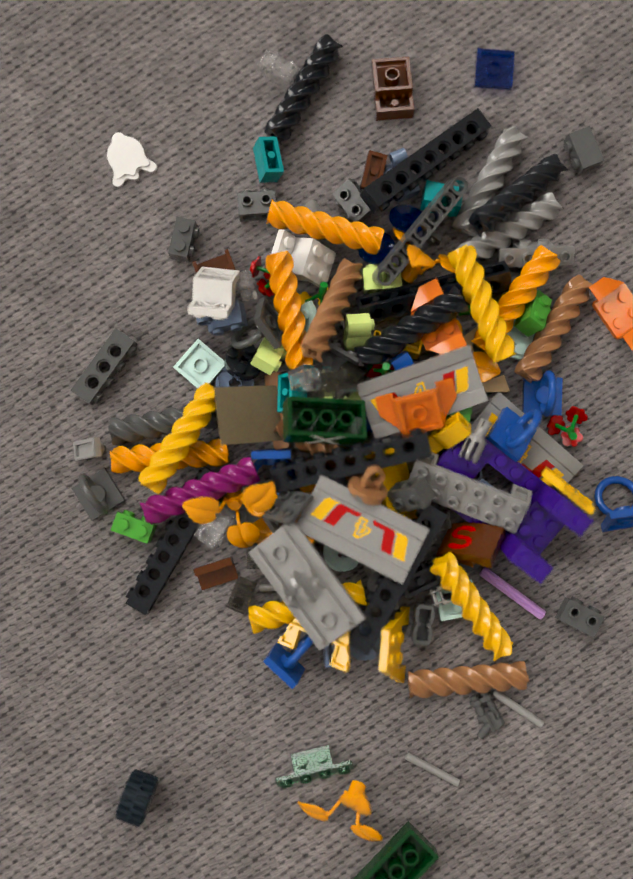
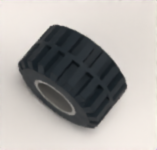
(136, 798)

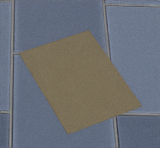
(247, 414)

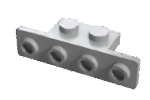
(524, 249)

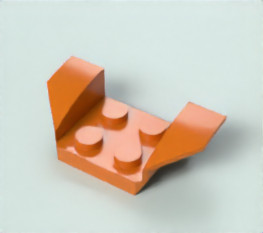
(614, 307)
(448, 335)
(418, 410)

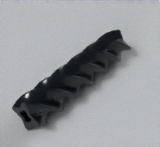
(305, 84)
(513, 195)
(411, 328)

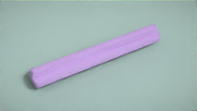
(512, 593)

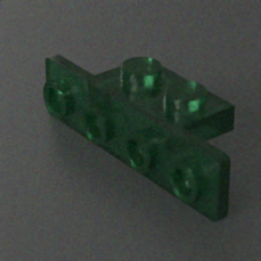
(312, 765)

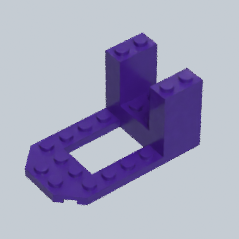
(543, 518)

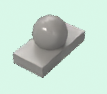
(88, 449)

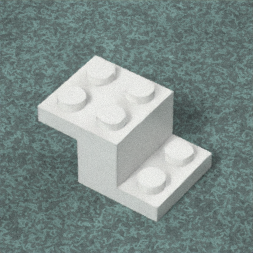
(311, 258)
(213, 293)

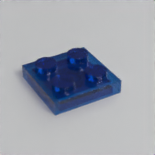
(494, 69)

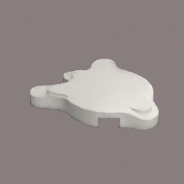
(127, 159)

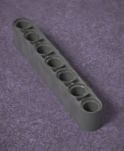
(427, 226)

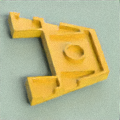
(567, 490)
(391, 642)
(341, 654)

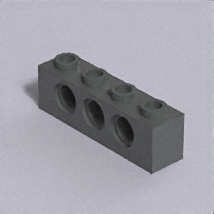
(94, 370)

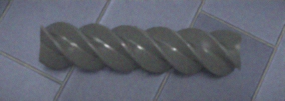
(150, 425)

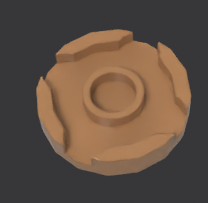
(368, 487)

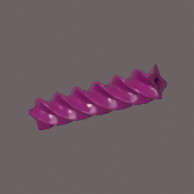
(212, 484)

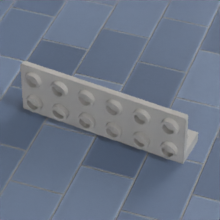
(473, 496)

